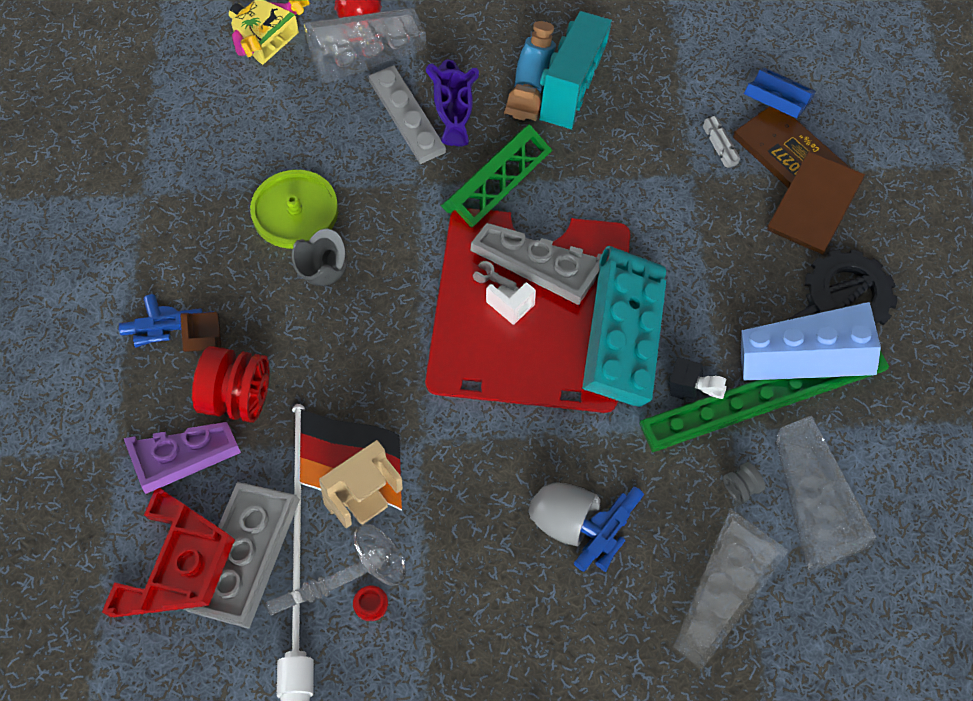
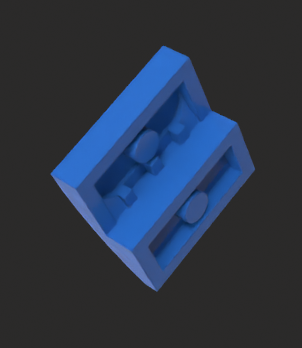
(780, 92)

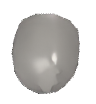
(561, 511)

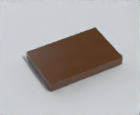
(816, 202)

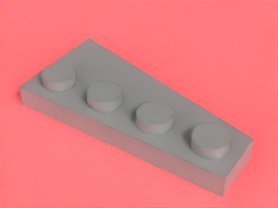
(551, 267)

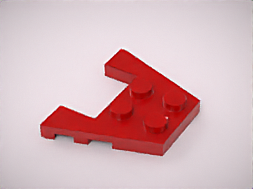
(186, 565)

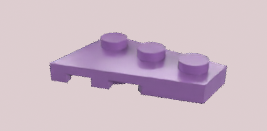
(175, 456)

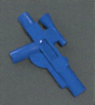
(158, 320)
(602, 529)

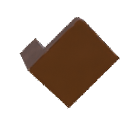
(200, 331)

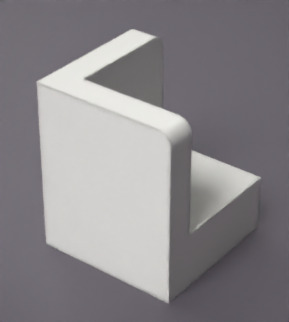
(509, 302)

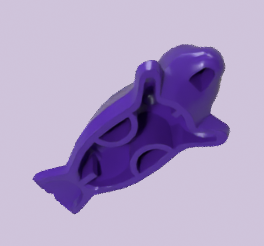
(453, 99)

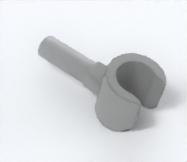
(493, 276)

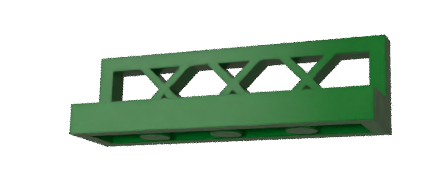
(487, 172)

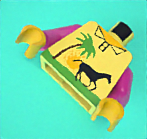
(264, 27)

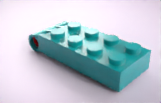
(625, 328)

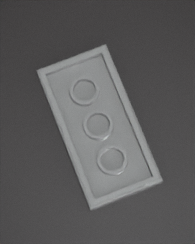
(259, 524)

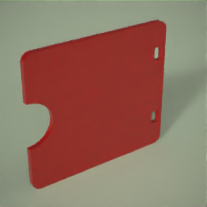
(523, 360)

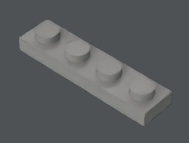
(407, 114)

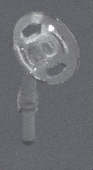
(369, 562)

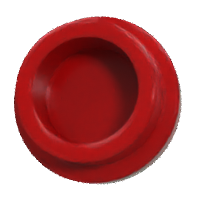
(370, 603)

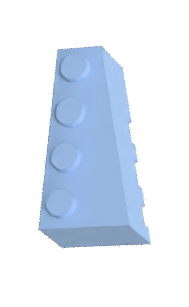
(813, 346)

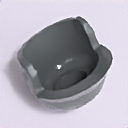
(321, 258)

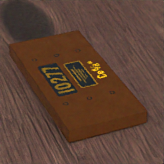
(781, 143)

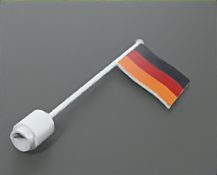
(319, 448)

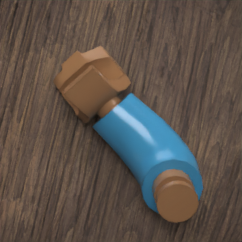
(535, 56)

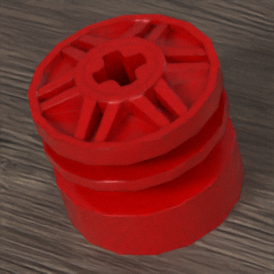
(230, 384)

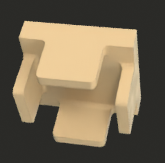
(358, 485)

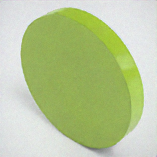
(293, 207)

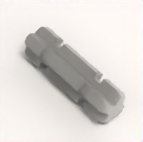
(721, 142)

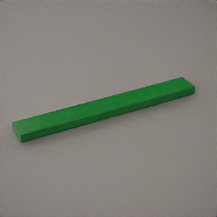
(736, 406)

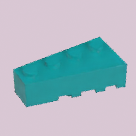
(573, 68)

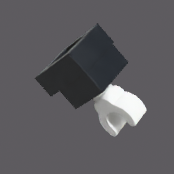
(688, 379)

